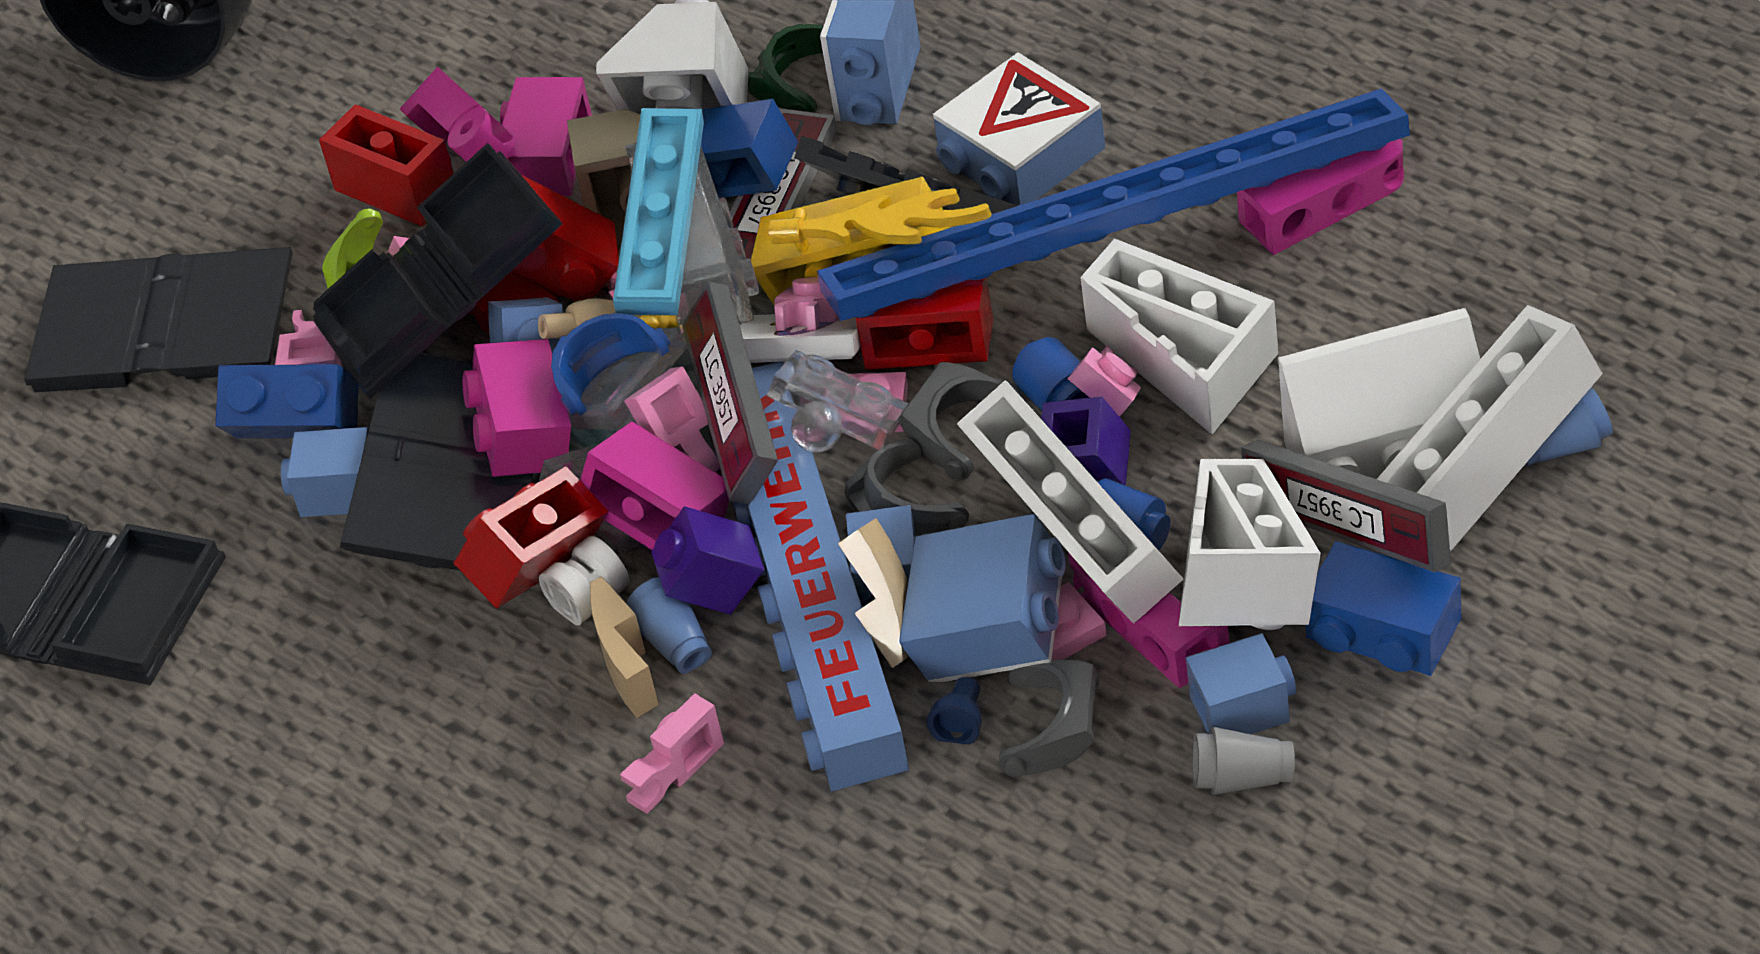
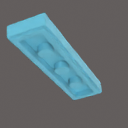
(658, 212)

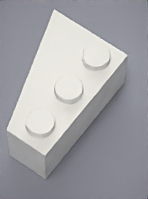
(1180, 328)
(1246, 551)

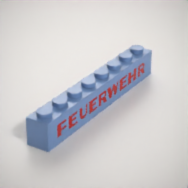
(816, 602)

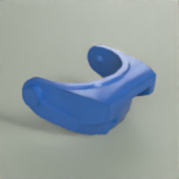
(595, 347)

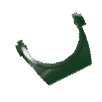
(782, 50)

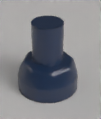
(957, 713)

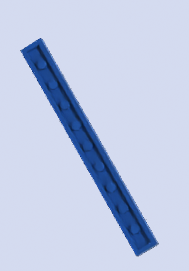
(1112, 204)

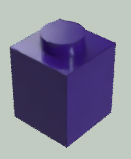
(1092, 435)
(707, 560)

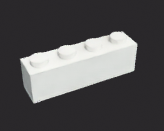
(1496, 418)
(1070, 502)

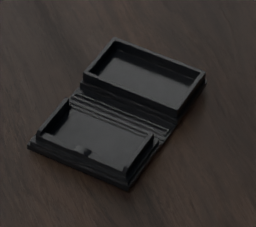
(399, 304)
(157, 317)
(422, 470)
(97, 595)

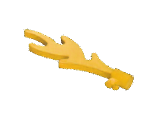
(879, 220)

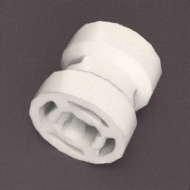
(569, 583)

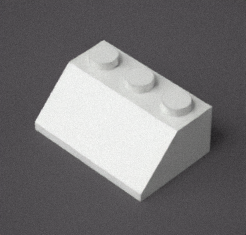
(676, 60)
(1373, 392)

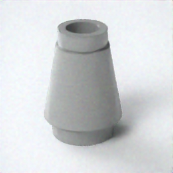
(1240, 761)

